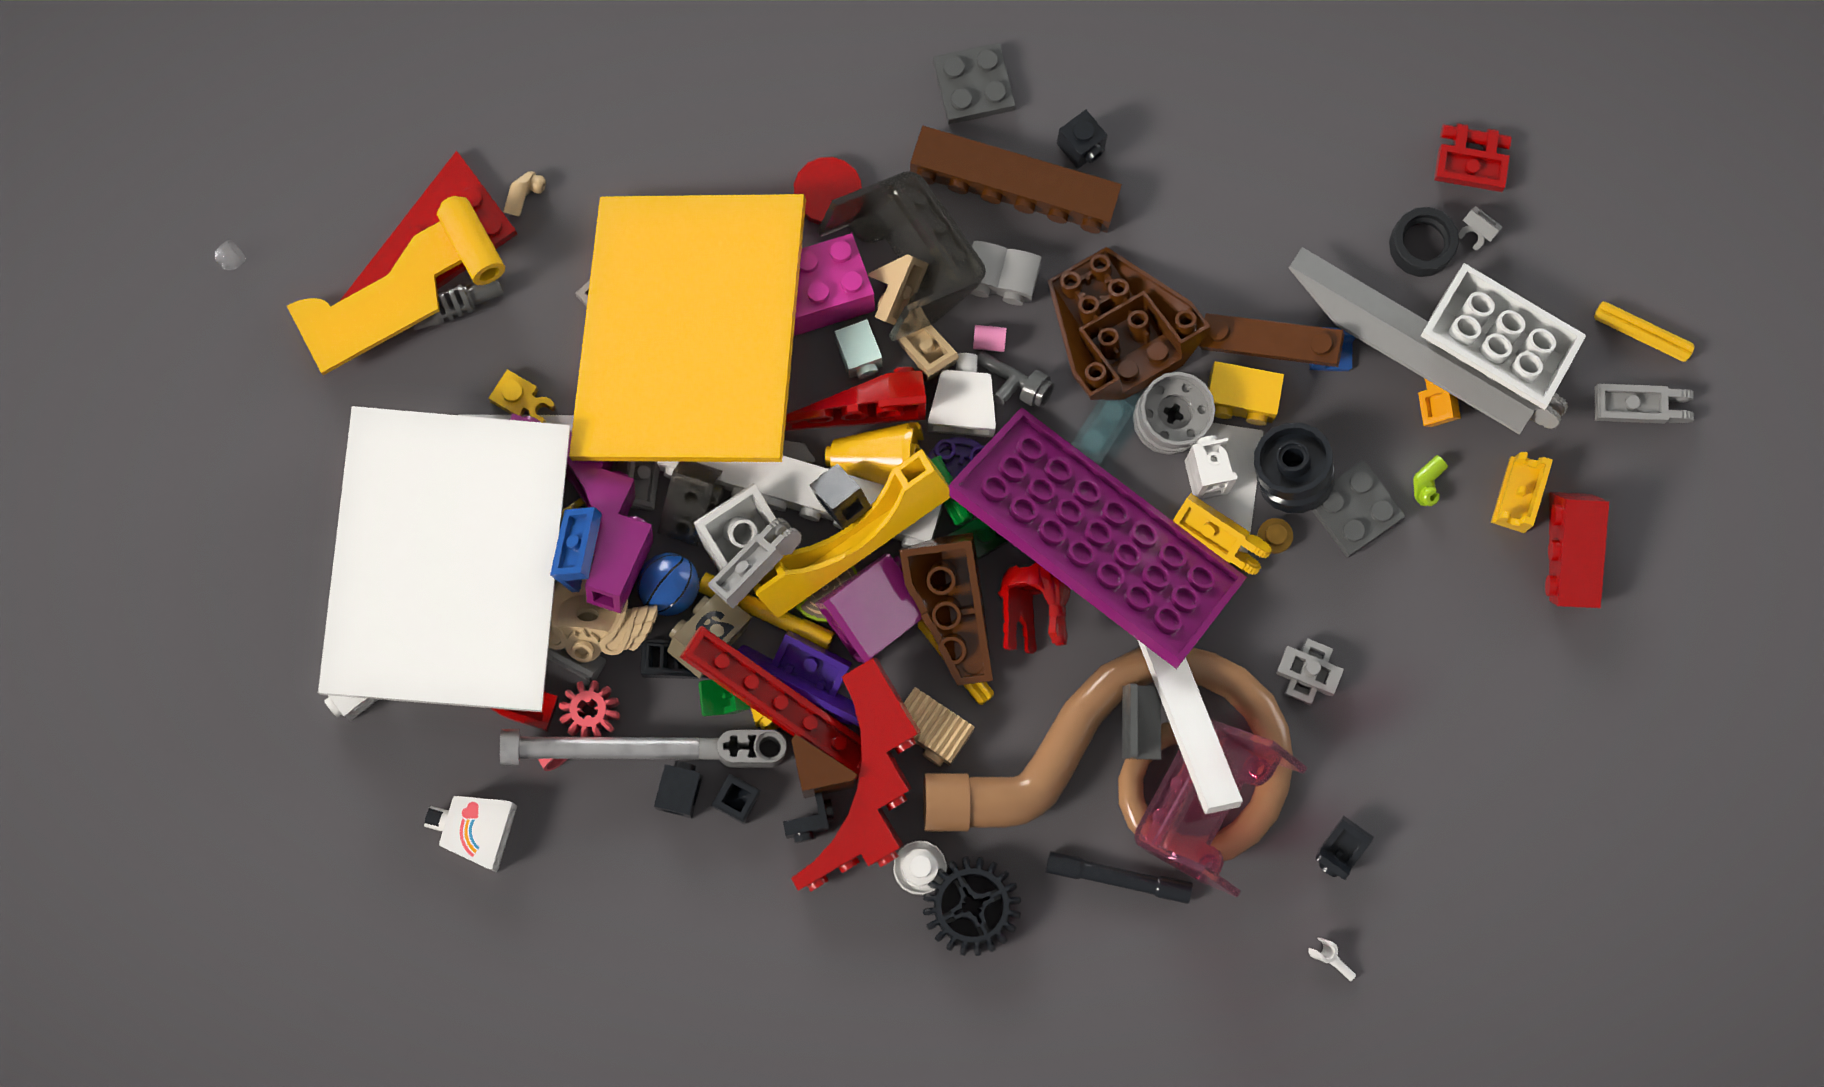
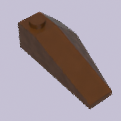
(948, 593)

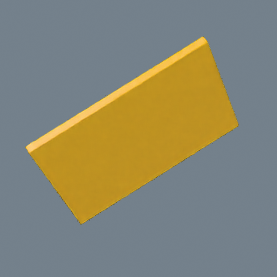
(689, 329)

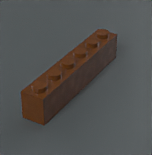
(1015, 180)

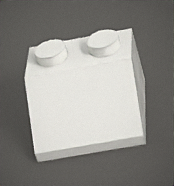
(733, 525)

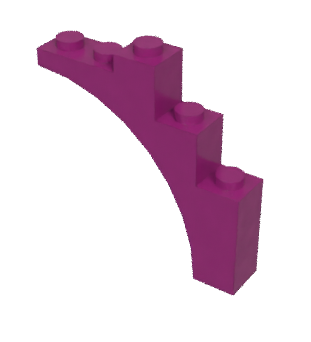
(621, 539)

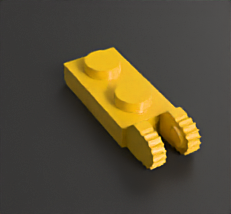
(1221, 534)

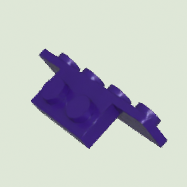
(810, 672)

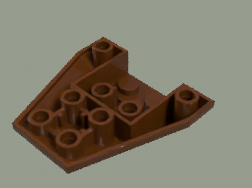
(1122, 325)

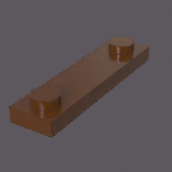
(1273, 340)

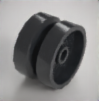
(1294, 467)

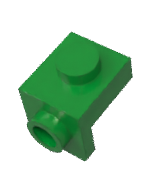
(718, 701)

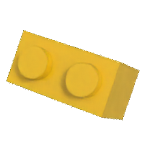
(1245, 392)

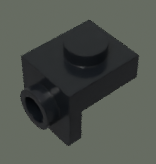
(804, 828)
(1343, 848)

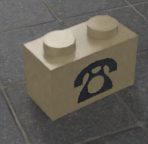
(716, 617)

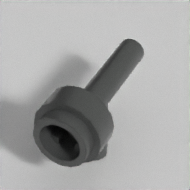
(1035, 388)

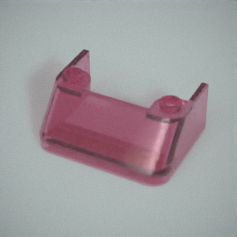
(1175, 821)

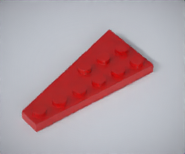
(453, 180)

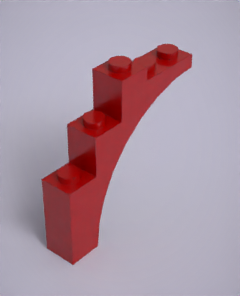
(867, 830)

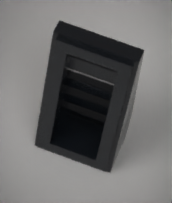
(649, 671)

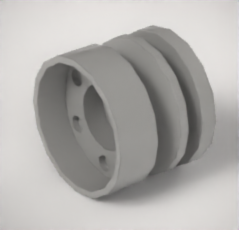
(1192, 408)

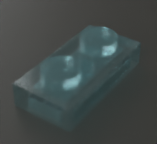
(1102, 428)

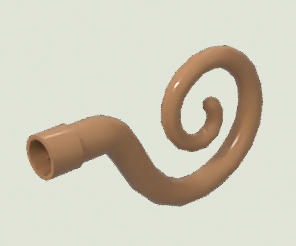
(968, 802)

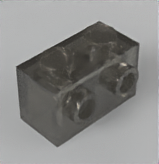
(690, 496)

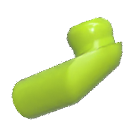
(1424, 481)

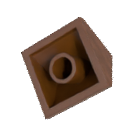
(819, 771)

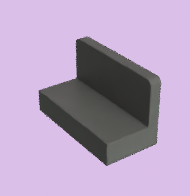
(1141, 722)

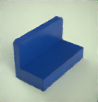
(576, 547)

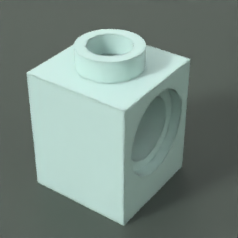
(858, 350)

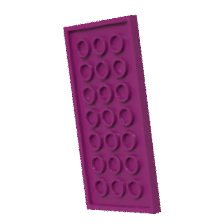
(1097, 536)

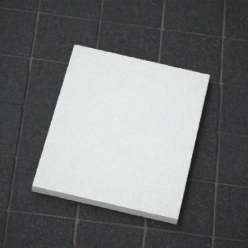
(445, 560)

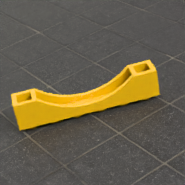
(909, 495)

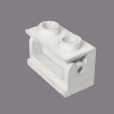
(1209, 468)

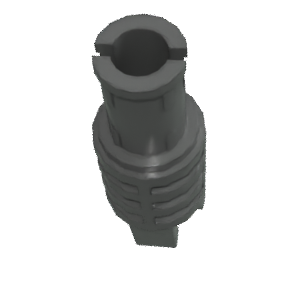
(461, 300)

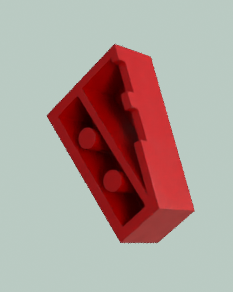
(1576, 549)

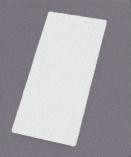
(1240, 501)

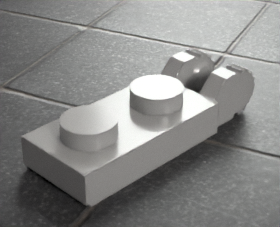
(1640, 404)
(755, 561)

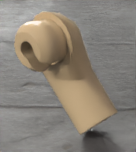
(520, 189)

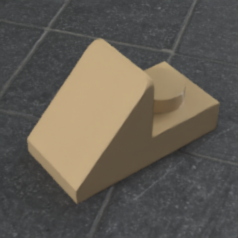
(903, 281)
(929, 351)

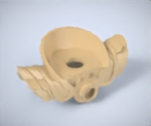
(593, 629)

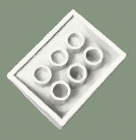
(1503, 336)

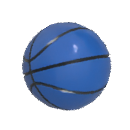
(669, 583)

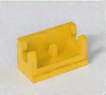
(1521, 492)

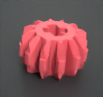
(590, 698)

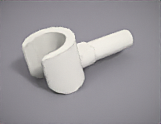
(1329, 955)

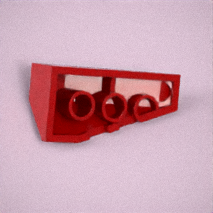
(880, 400)

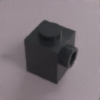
(1082, 139)

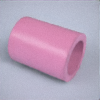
(989, 338)

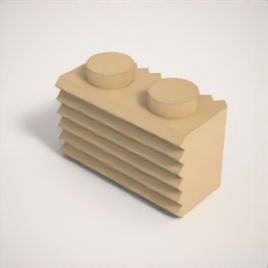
(941, 730)

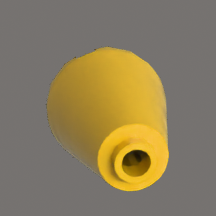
(875, 452)

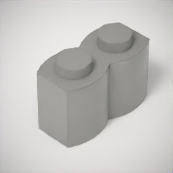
(1008, 273)

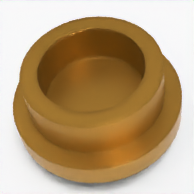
(1276, 534)

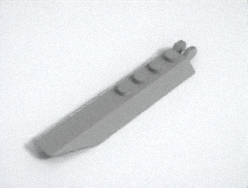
(1398, 335)

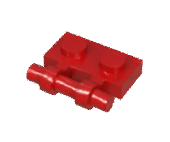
(1472, 166)

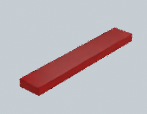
(772, 698)

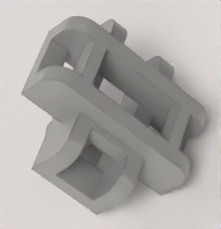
(1311, 674)

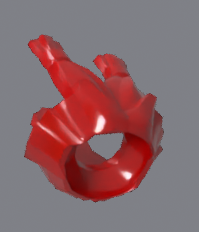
(1017, 593)

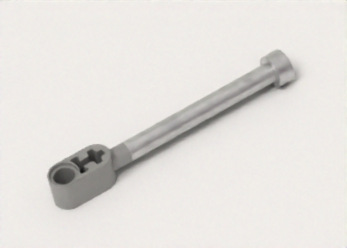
(516, 747)

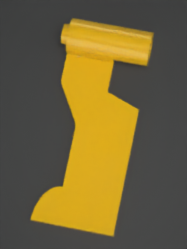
(403, 296)

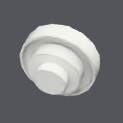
(918, 866)

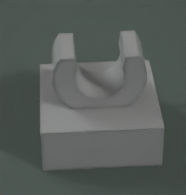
(1482, 225)

